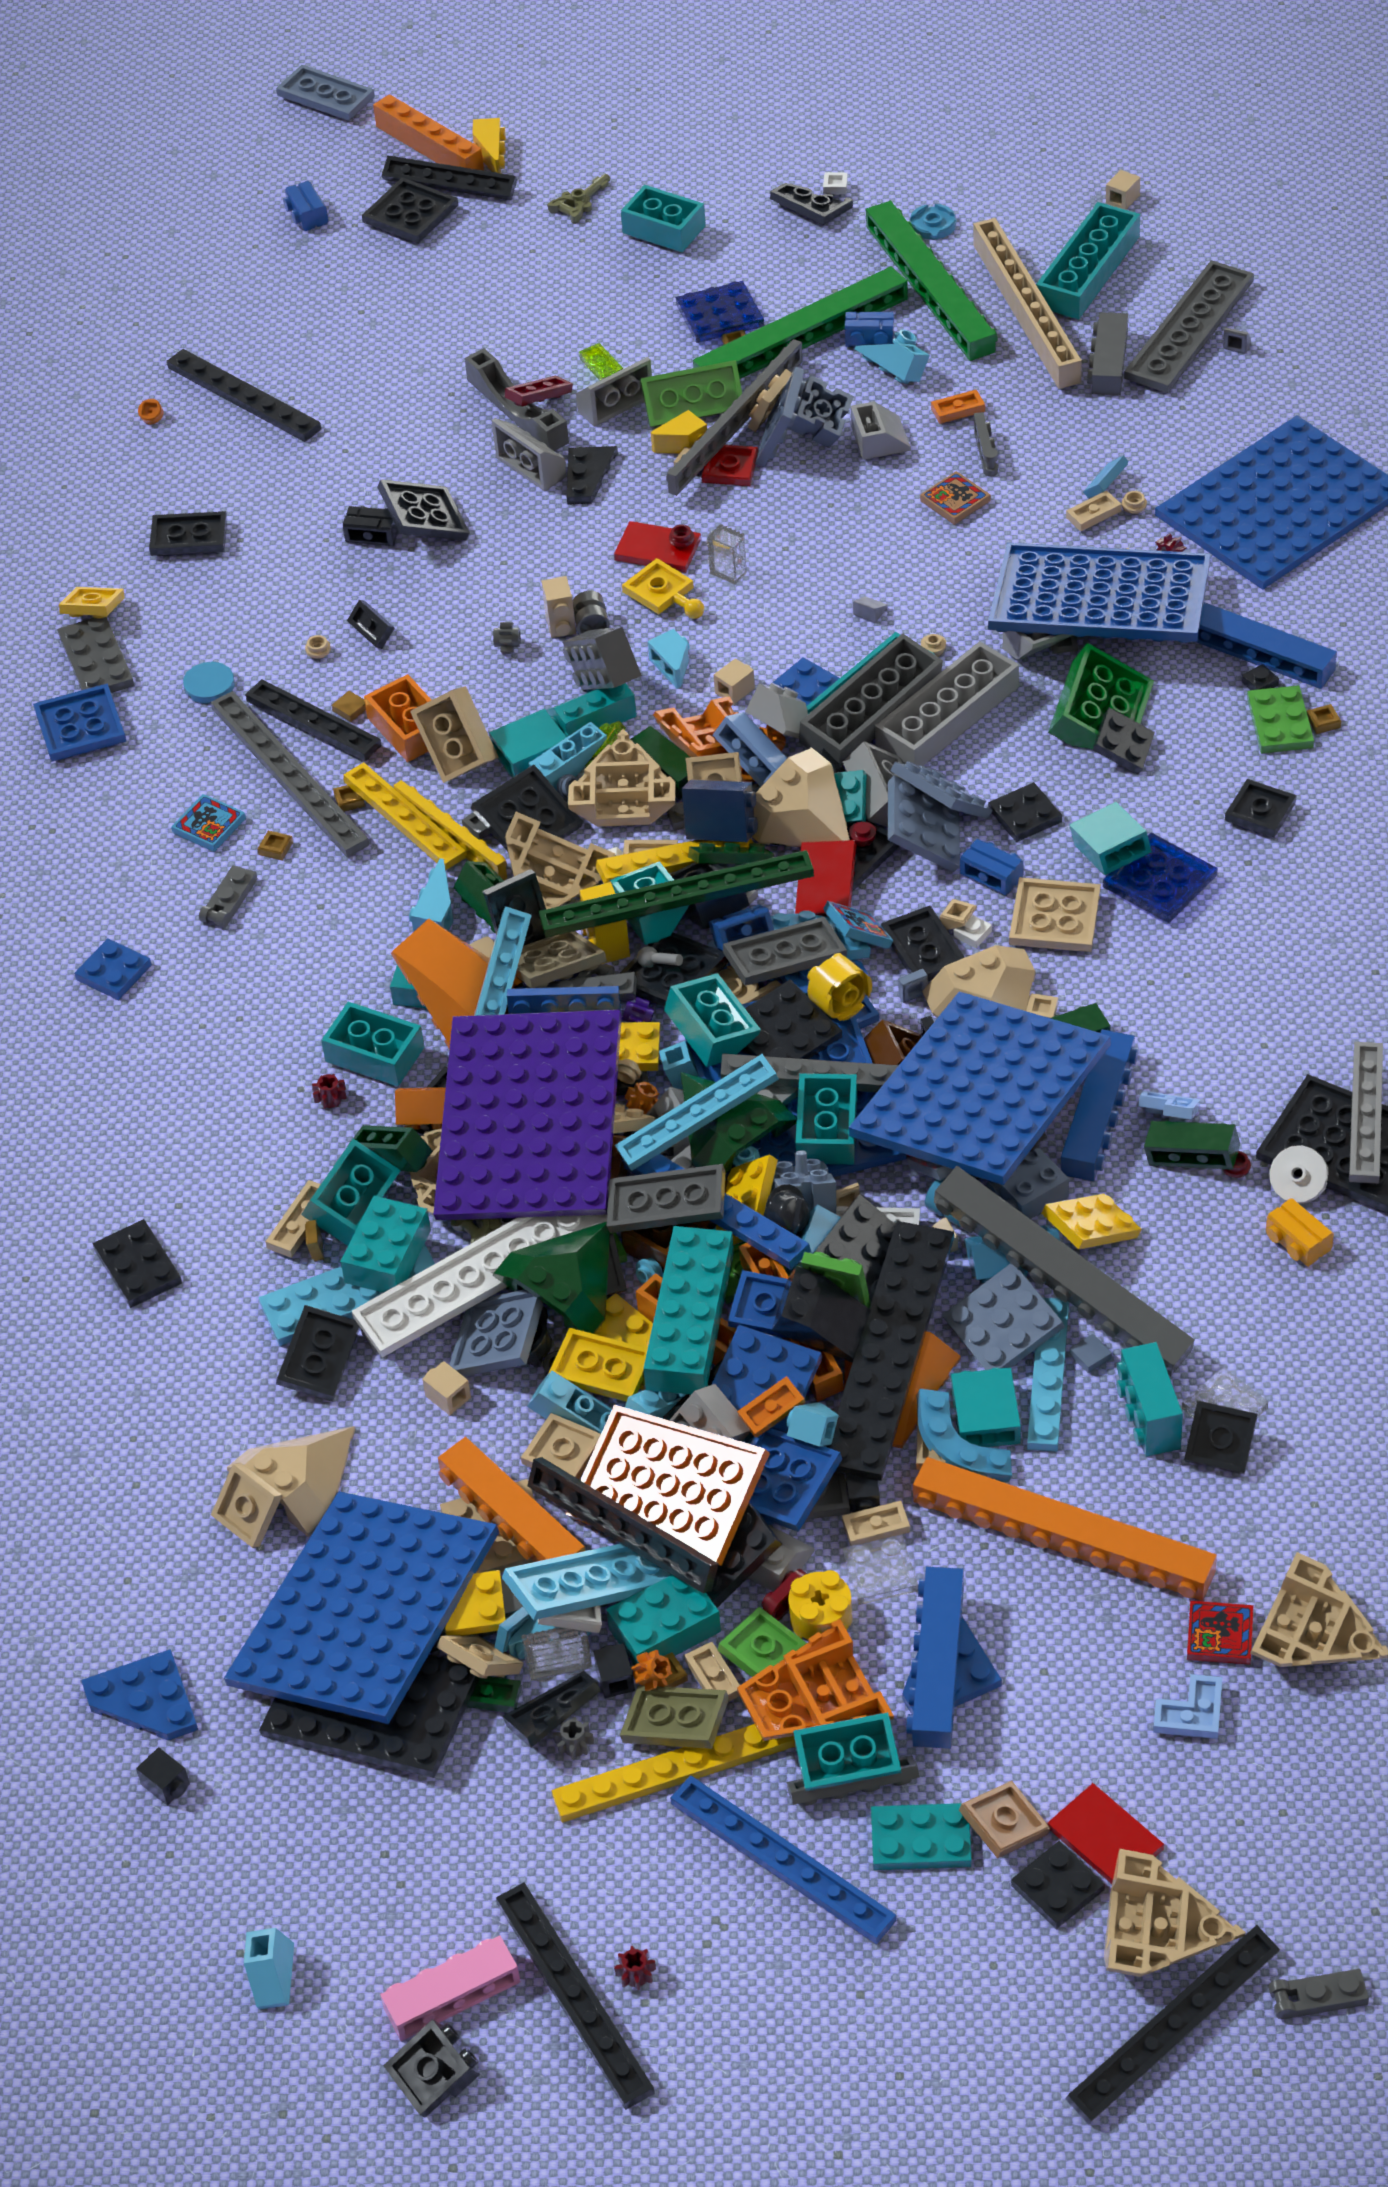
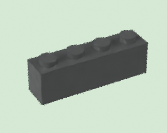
(1109, 354)

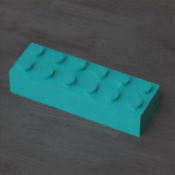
(1089, 259)
(688, 1310)

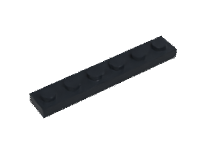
(450, 177)
(313, 720)

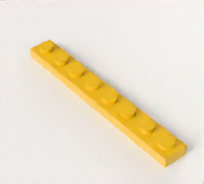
(663, 1772)

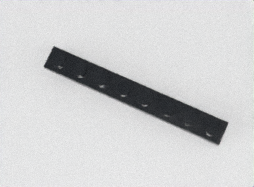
(244, 395)
(623, 1525)
(575, 1996)
(1172, 2024)

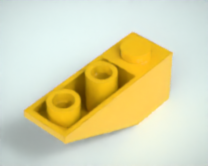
(491, 138)

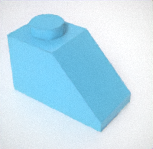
(670, 655)

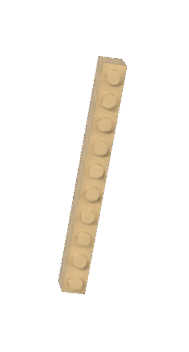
(1027, 303)

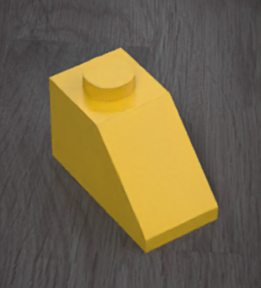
(678, 433)

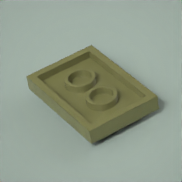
(674, 1717)

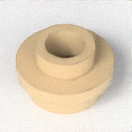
(1134, 502)
(934, 643)
(317, 647)
(628, 1071)

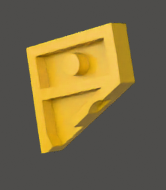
(480, 1606)

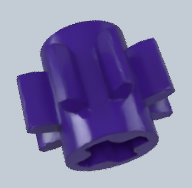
(638, 1011)

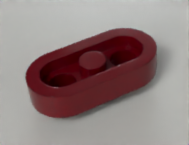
(777, 1602)

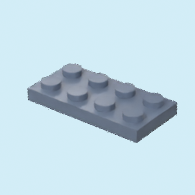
(325, 92)

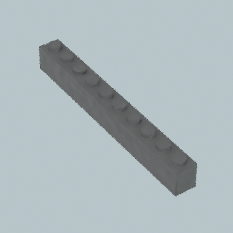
(1059, 1268)

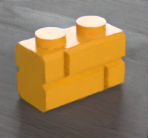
(1299, 1232)

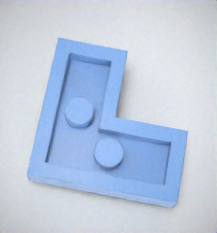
(1176, 1107)
(1193, 1717)

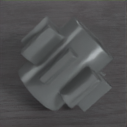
(506, 637)
(573, 1738)

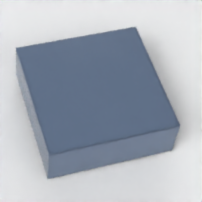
(912, 985)
(1090, 1353)

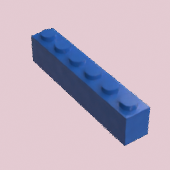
(1266, 646)
(1098, 1109)
(937, 1657)

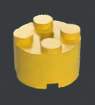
(838, 987)
(817, 1602)

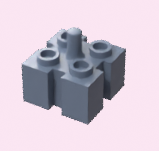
(821, 412)
(810, 1178)

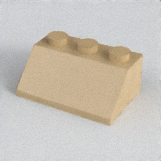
(454, 734)

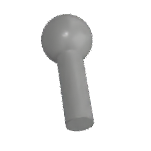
(649, 956)

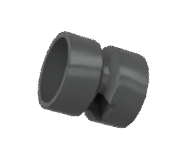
(590, 611)

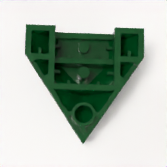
(735, 1129)
(565, 1275)

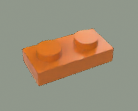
(957, 406)
(770, 1407)

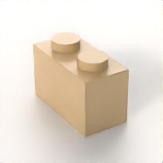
(558, 606)

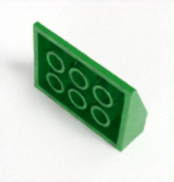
(1090, 689)

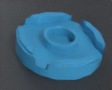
(933, 221)
(208, 682)

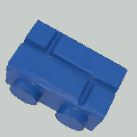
(305, 206)
(869, 328)
(992, 866)
(741, 925)

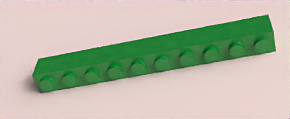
(931, 281)
(810, 323)

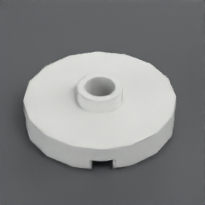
(1312, 1181)

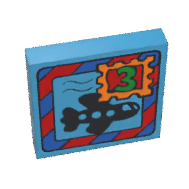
(208, 822)
(858, 925)

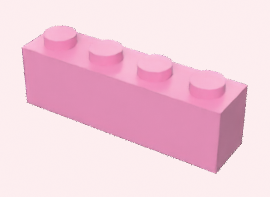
(450, 1987)

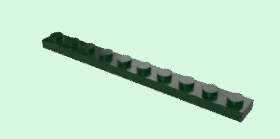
(676, 893)

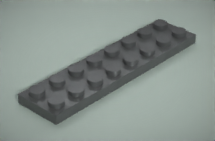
(1189, 326)

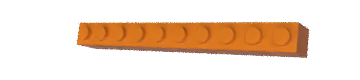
(1065, 1528)

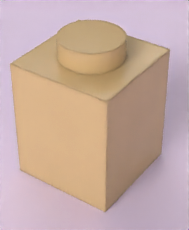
(1123, 190)
(734, 680)
(446, 1388)

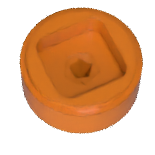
(150, 411)

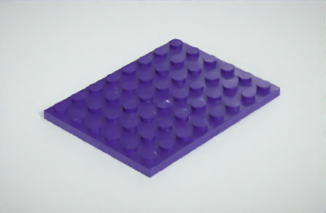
(528, 1115)

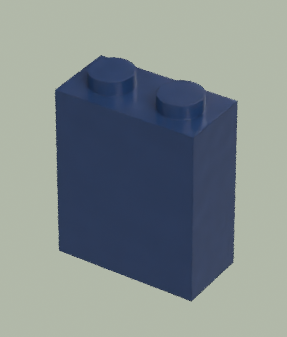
(719, 810)

